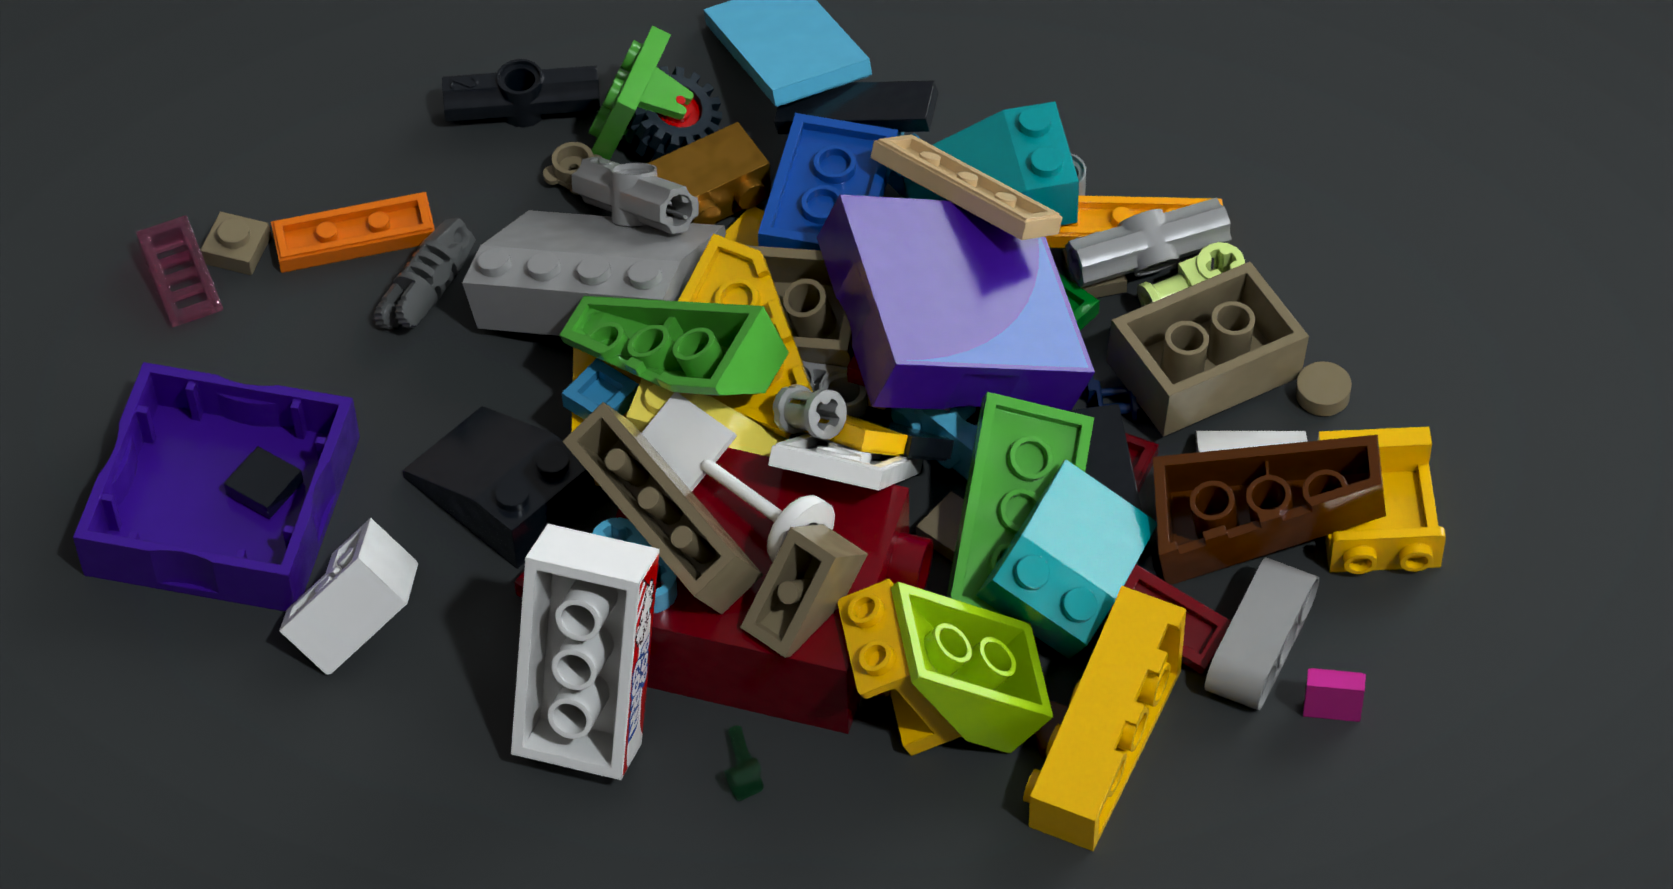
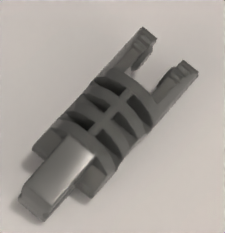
(425, 276)

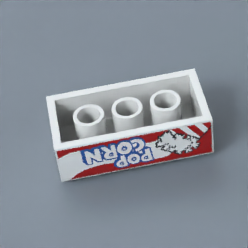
(584, 651)

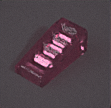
(166, 237)

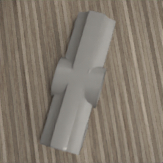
(635, 194)
(1147, 242)

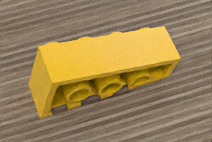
(1108, 719)

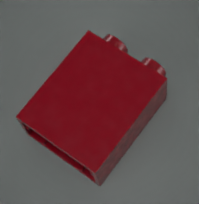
(717, 661)

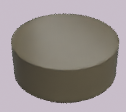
(1323, 388)

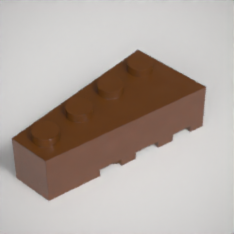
(1260, 500)

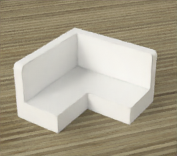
(355, 598)

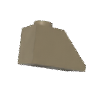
(802, 587)

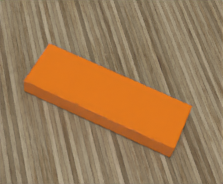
(352, 232)

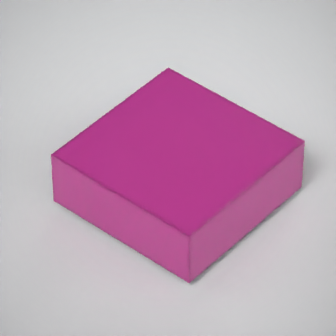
(1334, 694)

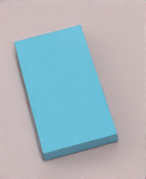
(788, 46)

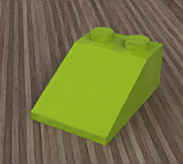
(973, 667)

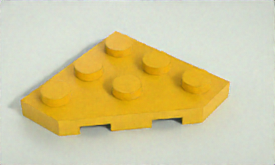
(741, 276)

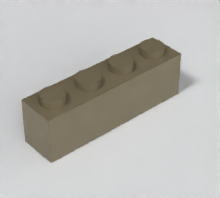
(662, 508)

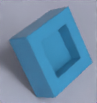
(598, 385)

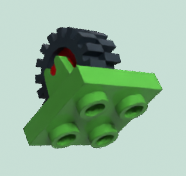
(653, 105)

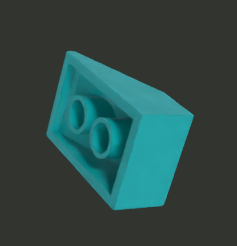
(1022, 150)
(1068, 560)

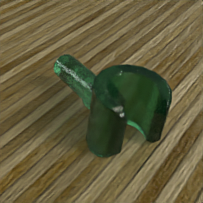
(744, 777)

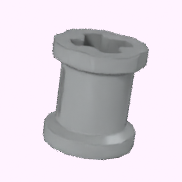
(813, 406)

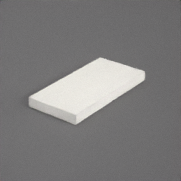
(842, 463)

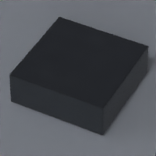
(263, 482)

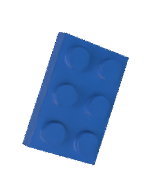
(817, 166)

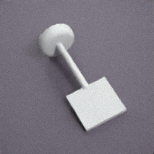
(692, 445)

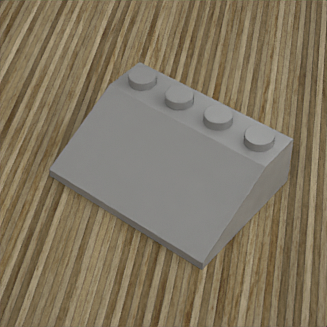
(547, 261)

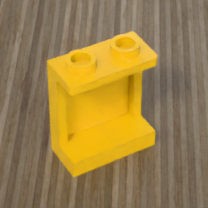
(1410, 530)
(881, 666)

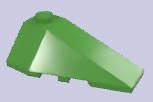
(681, 343)

